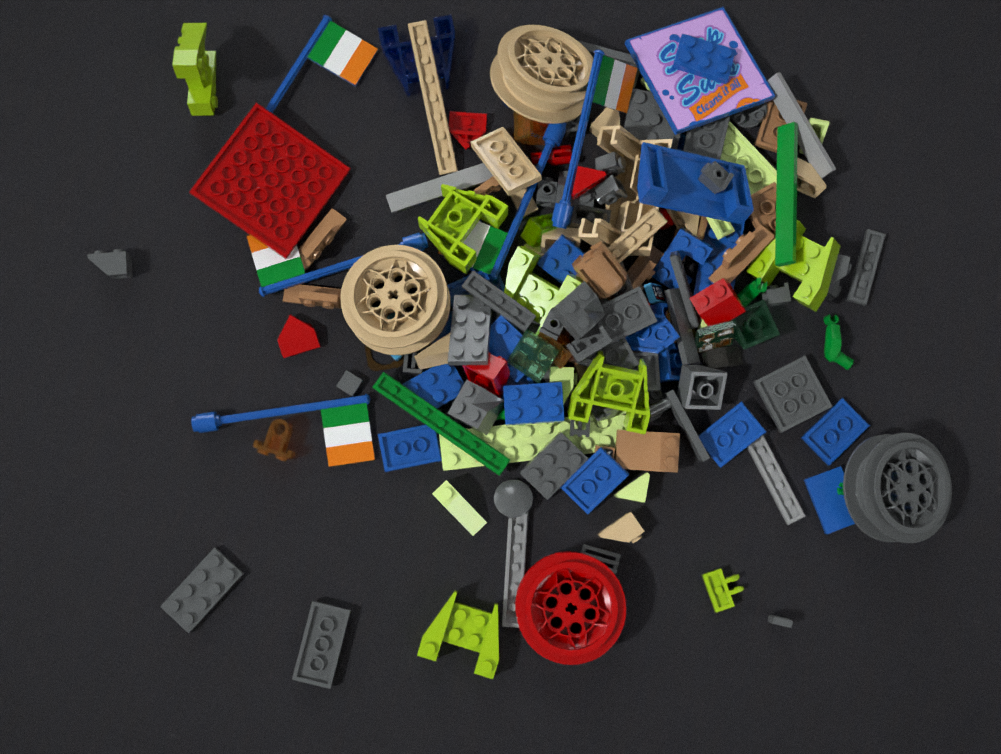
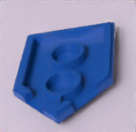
(654, 337)

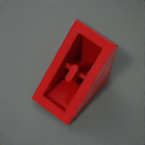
(586, 180)

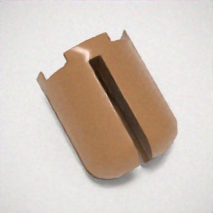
(600, 271)

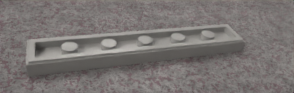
(807, 137)
(431, 189)
(775, 480)
(514, 567)

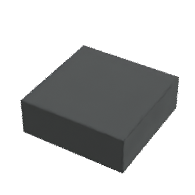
(349, 383)
(780, 621)

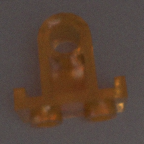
(564, 354)
(276, 443)

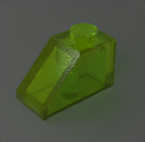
(535, 227)

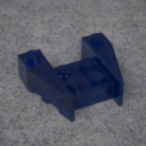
(401, 55)

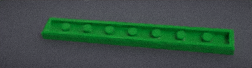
(786, 194)
(441, 423)

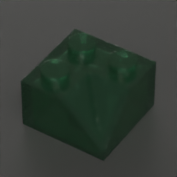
(755, 326)

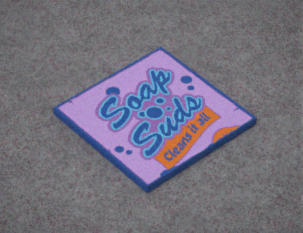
(688, 98)

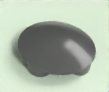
(751, 116)
(513, 498)

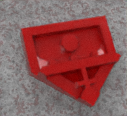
(467, 126)
(297, 337)

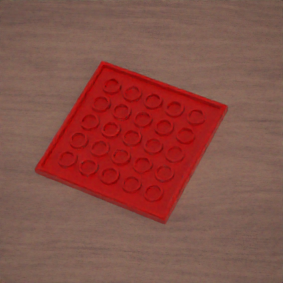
(270, 181)

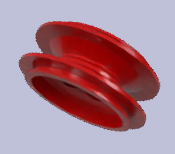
(535, 617)

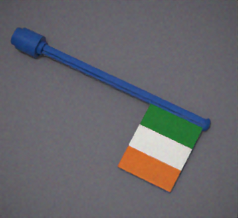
(333, 50)
(610, 87)
(494, 244)
(280, 273)
(344, 426)

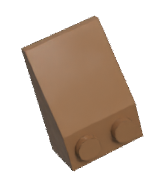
(648, 451)

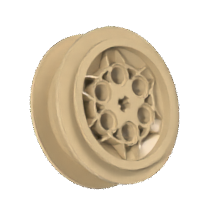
(541, 73)
(406, 331)

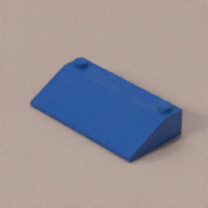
(671, 182)

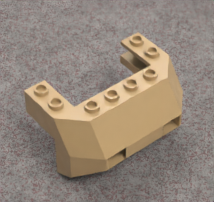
(625, 210)

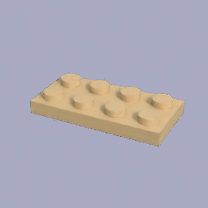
(506, 161)

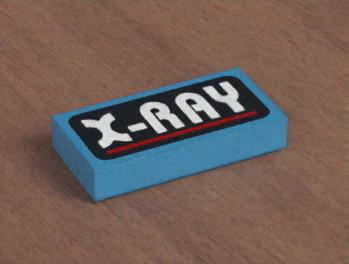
(654, 293)

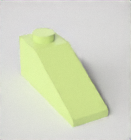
(567, 377)
(459, 507)

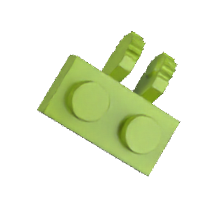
(718, 589)

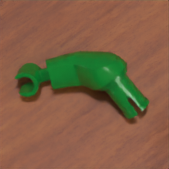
(751, 291)
(833, 341)

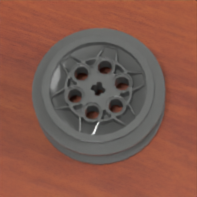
(897, 488)

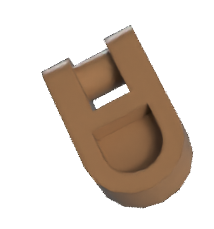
(488, 186)

